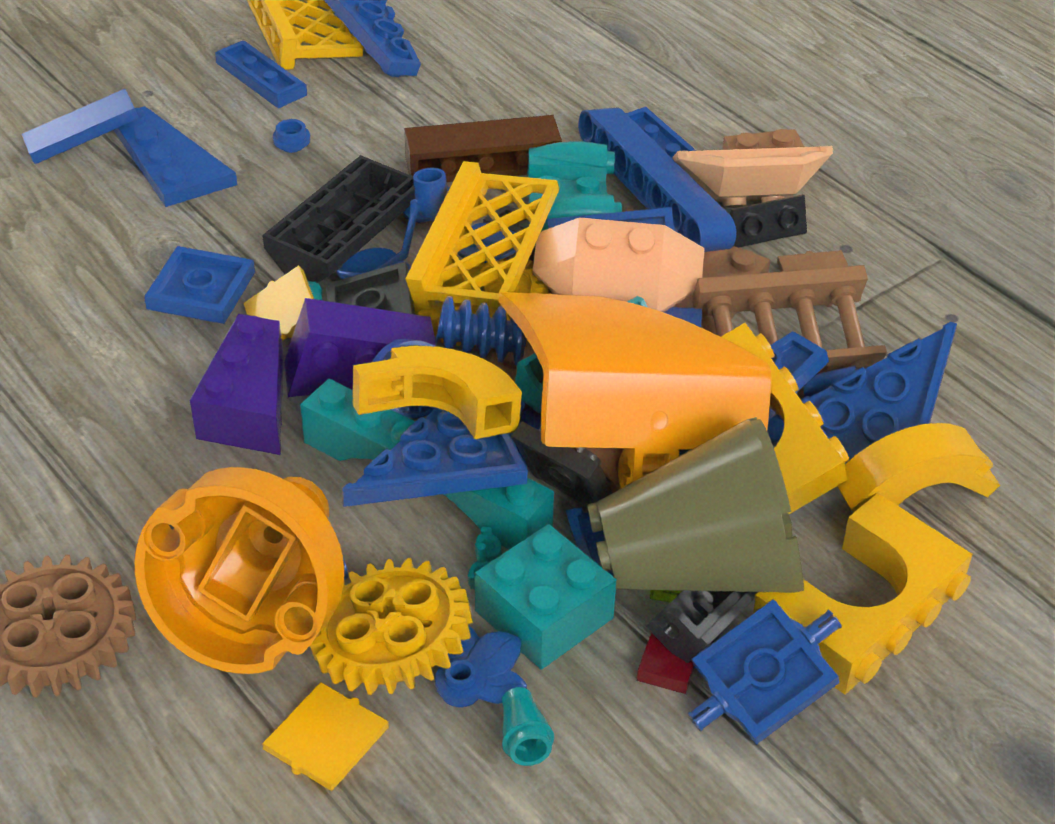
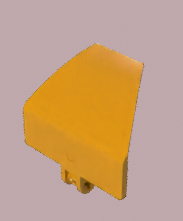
(635, 378)

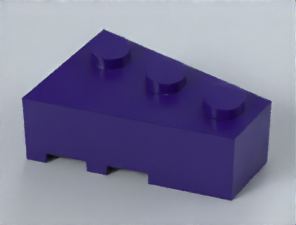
(339, 335)
(243, 388)

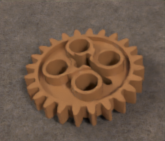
(61, 624)

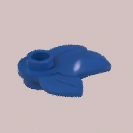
(484, 667)

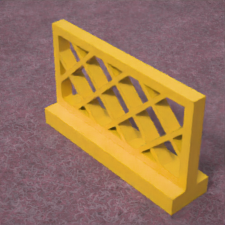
(286, 39)
(453, 232)

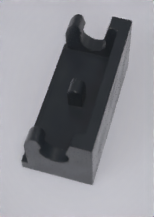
(697, 619)

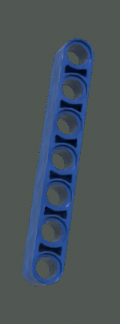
(658, 178)

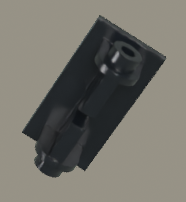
(770, 220)

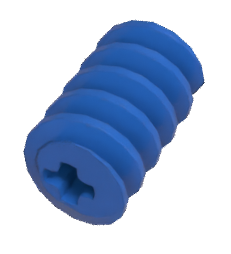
(480, 330)

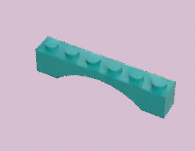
(338, 431)

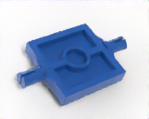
(765, 671)

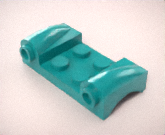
(580, 174)

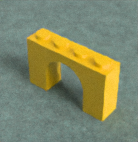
(805, 454)
(917, 563)

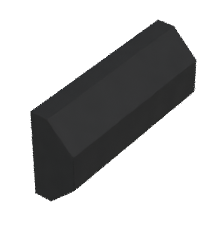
(339, 218)

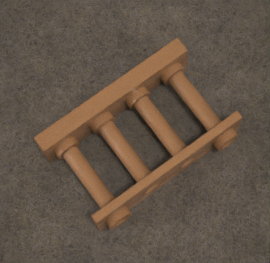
(797, 290)

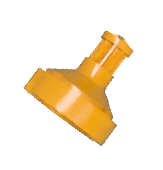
(242, 569)

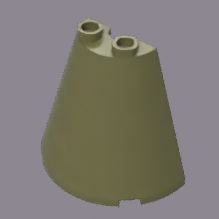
(704, 521)

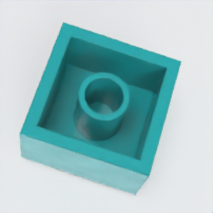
(545, 595)

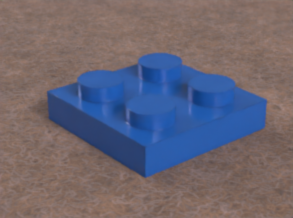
(200, 284)

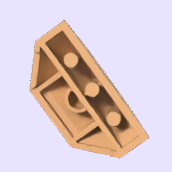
(752, 173)
(618, 261)

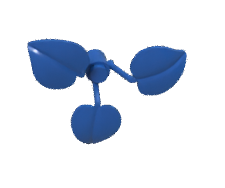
(430, 192)

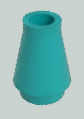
(525, 730)

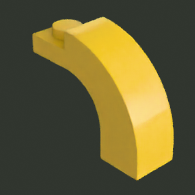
(442, 379)
(914, 460)

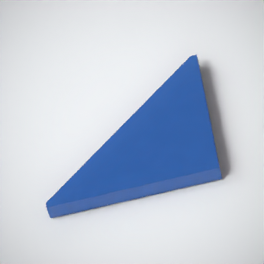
(883, 396)
(438, 459)

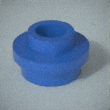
(291, 135)

